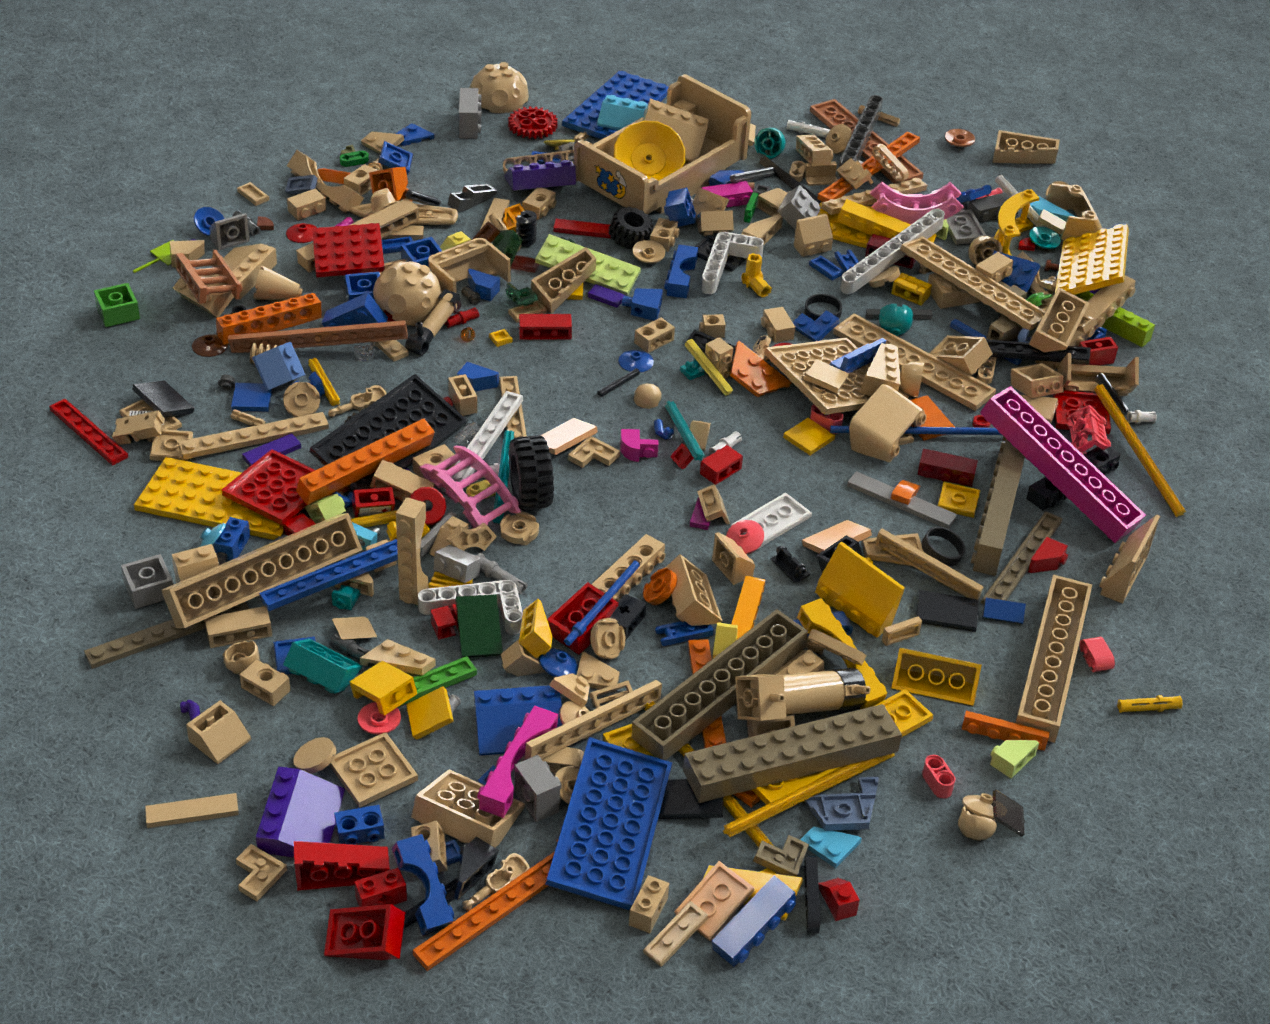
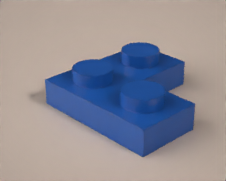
(816, 329)

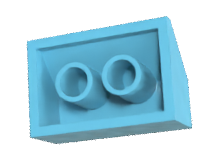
(620, 112)

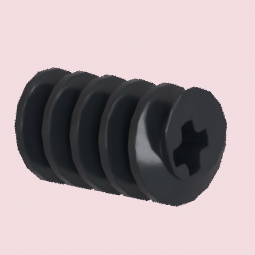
(527, 227)

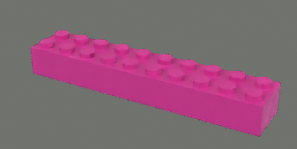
(1062, 464)

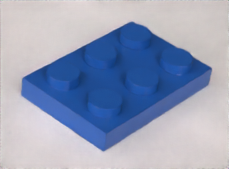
(1022, 274)

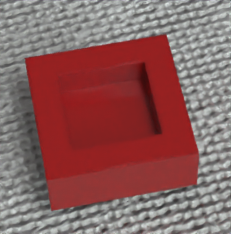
(682, 456)

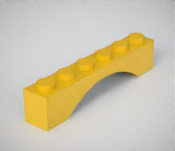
(819, 617)

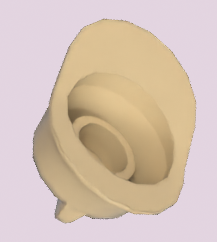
(380, 200)

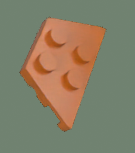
(755, 373)

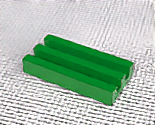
(751, 207)

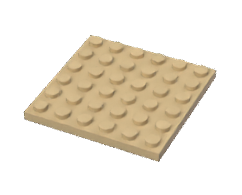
(797, 359)

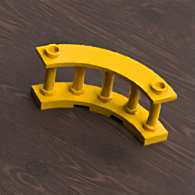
(1008, 225)

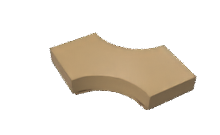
(477, 537)

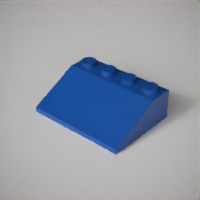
(503, 711)

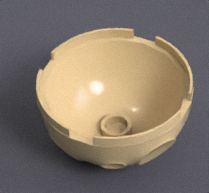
(500, 88)
(407, 291)

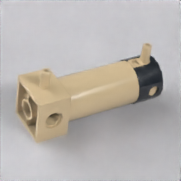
(775, 696)

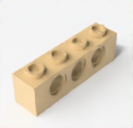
(813, 150)

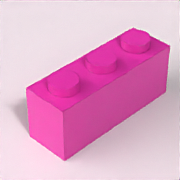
(737, 193)

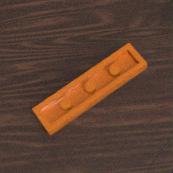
(1002, 729)

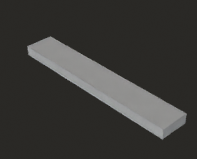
(916, 506)

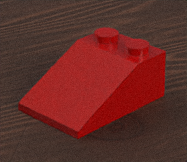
(574, 611)
(365, 932)

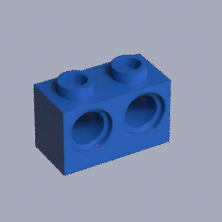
(359, 825)

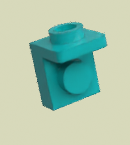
(345, 597)

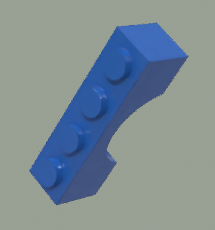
(677, 282)
(414, 857)

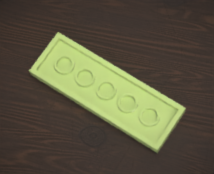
(609, 271)

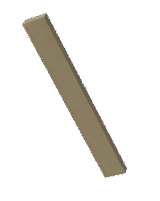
(1020, 562)

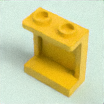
(385, 686)

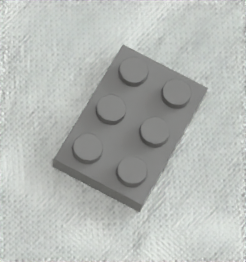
(964, 227)

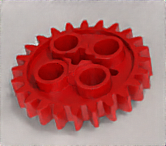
(532, 122)

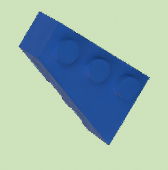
(354, 312)

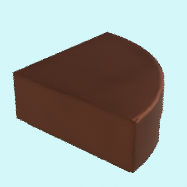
(265, 223)

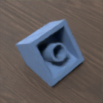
(278, 366)

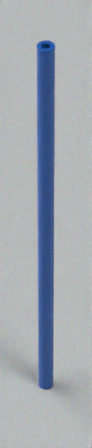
(933, 430)

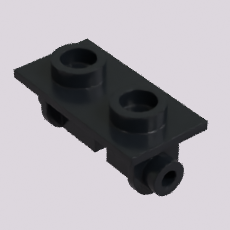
(789, 564)

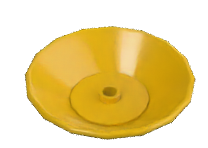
(653, 141)

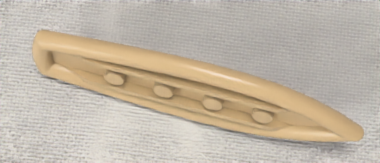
(427, 214)

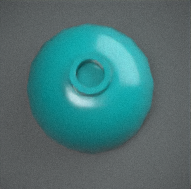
(770, 139)
(896, 319)

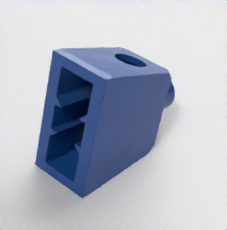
(644, 303)

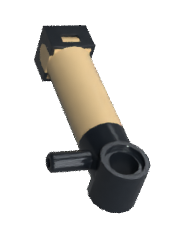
(419, 342)

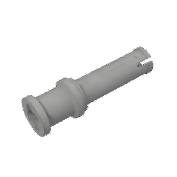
(493, 570)

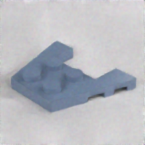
(845, 811)

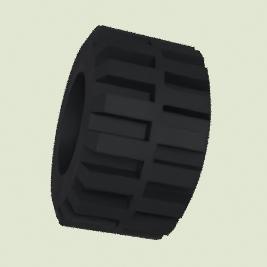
(630, 226)

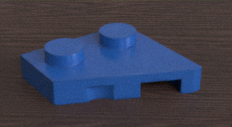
(414, 134)

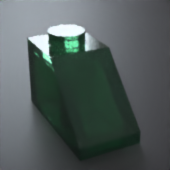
(508, 243)

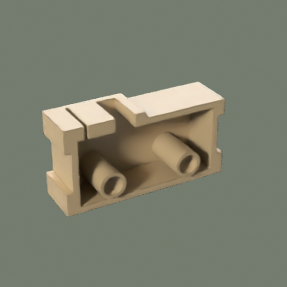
(138, 426)

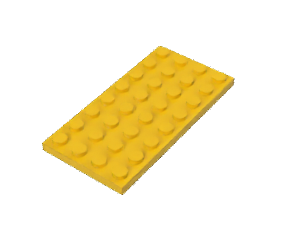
(1093, 260)
(194, 495)

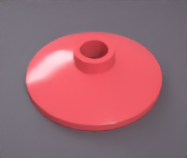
(751, 540)
(376, 723)

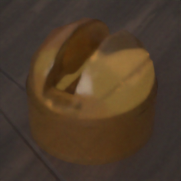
(465, 333)

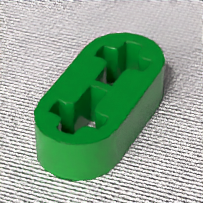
(354, 158)

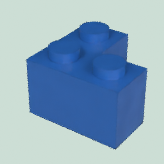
(680, 207)

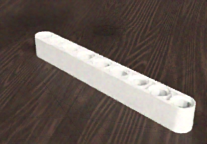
(890, 252)

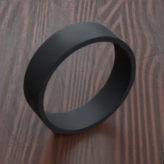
(822, 298)
(948, 535)

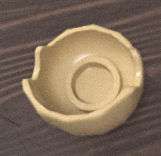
(647, 396)

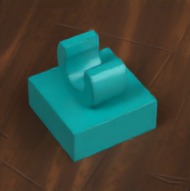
(692, 369)

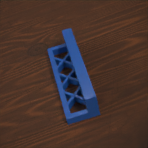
(858, 357)

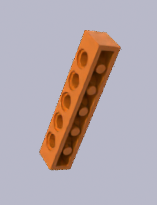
(270, 317)

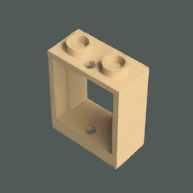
(1036, 379)

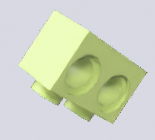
(325, 508)

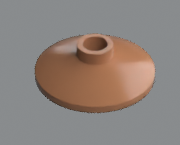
(959, 137)

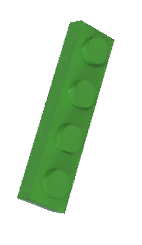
(443, 676)

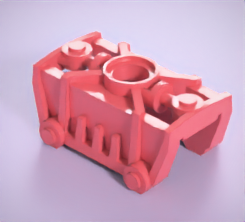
(1092, 424)

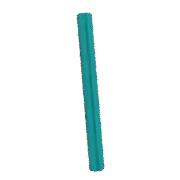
(684, 431)
(503, 470)

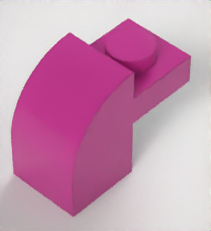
(633, 447)

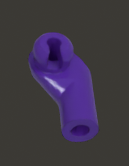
(191, 707)

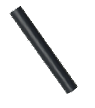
(618, 382)

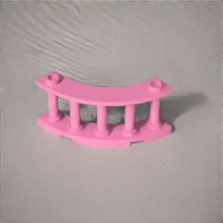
(914, 206)
(455, 491)

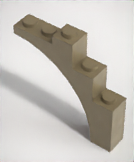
(1003, 328)

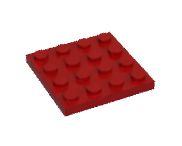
(348, 250)
(270, 487)

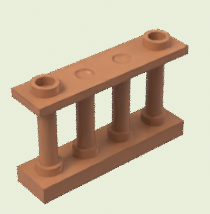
(198, 285)

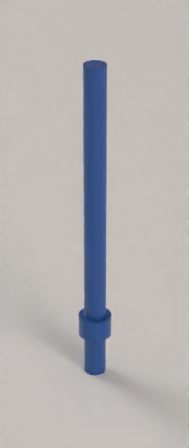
(580, 627)

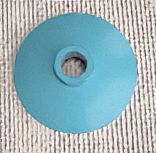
(210, 536)

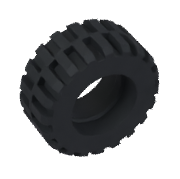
(531, 472)

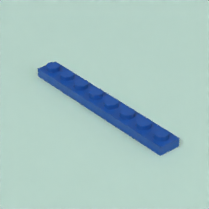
(329, 575)

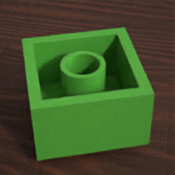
(116, 304)

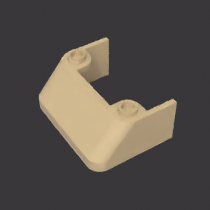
(1074, 198)
(475, 254)
(1082, 377)

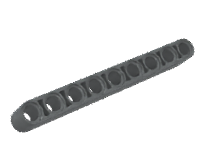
(862, 130)

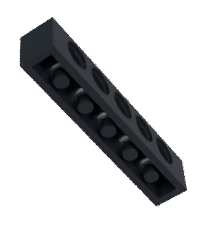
(1046, 495)

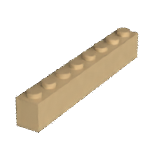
(390, 219)
(1101, 307)

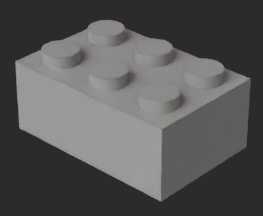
(469, 113)

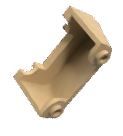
(883, 422)

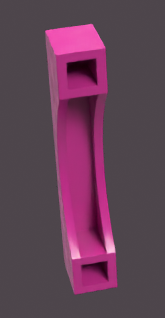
(498, 792)

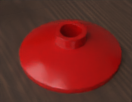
(300, 233)

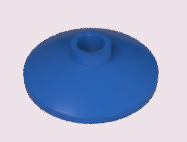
(206, 216)
(636, 359)
(558, 663)

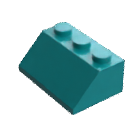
(321, 665)

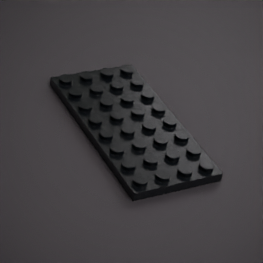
(390, 413)

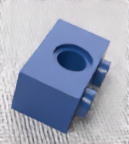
(233, 538)

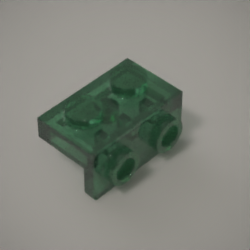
(522, 296)

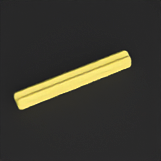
(708, 367)

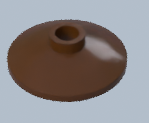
(208, 346)

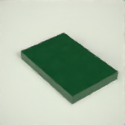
(478, 625)

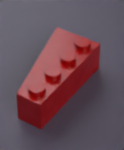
(336, 864)

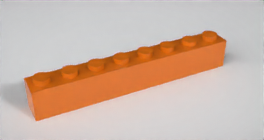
(364, 461)

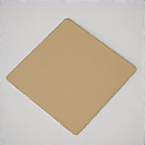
(354, 627)

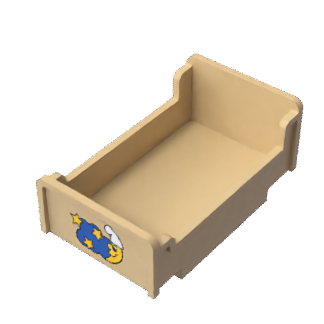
(722, 146)

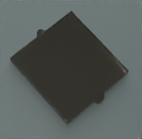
(1008, 813)

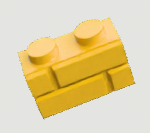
(911, 289)

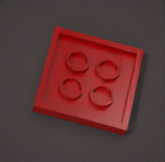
(1072, 401)

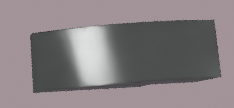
(471, 196)

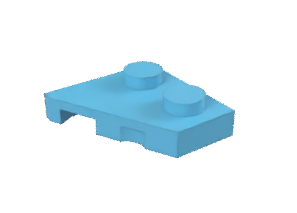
(830, 845)

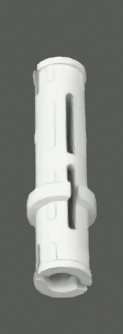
(808, 129)

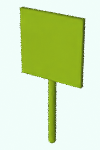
(162, 253)

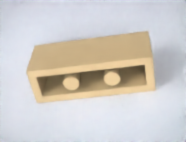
(401, 480)
(238, 627)

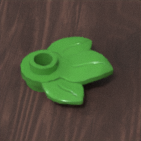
(1036, 298)

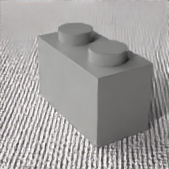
(457, 563)

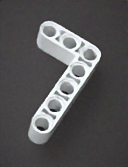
(723, 246)
(507, 600)

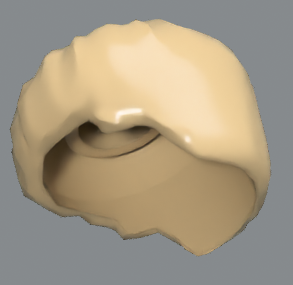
(240, 656)
(976, 826)

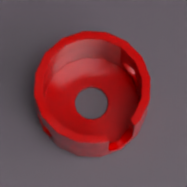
(437, 499)

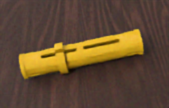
(1151, 704)

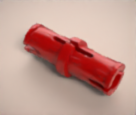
(462, 317)

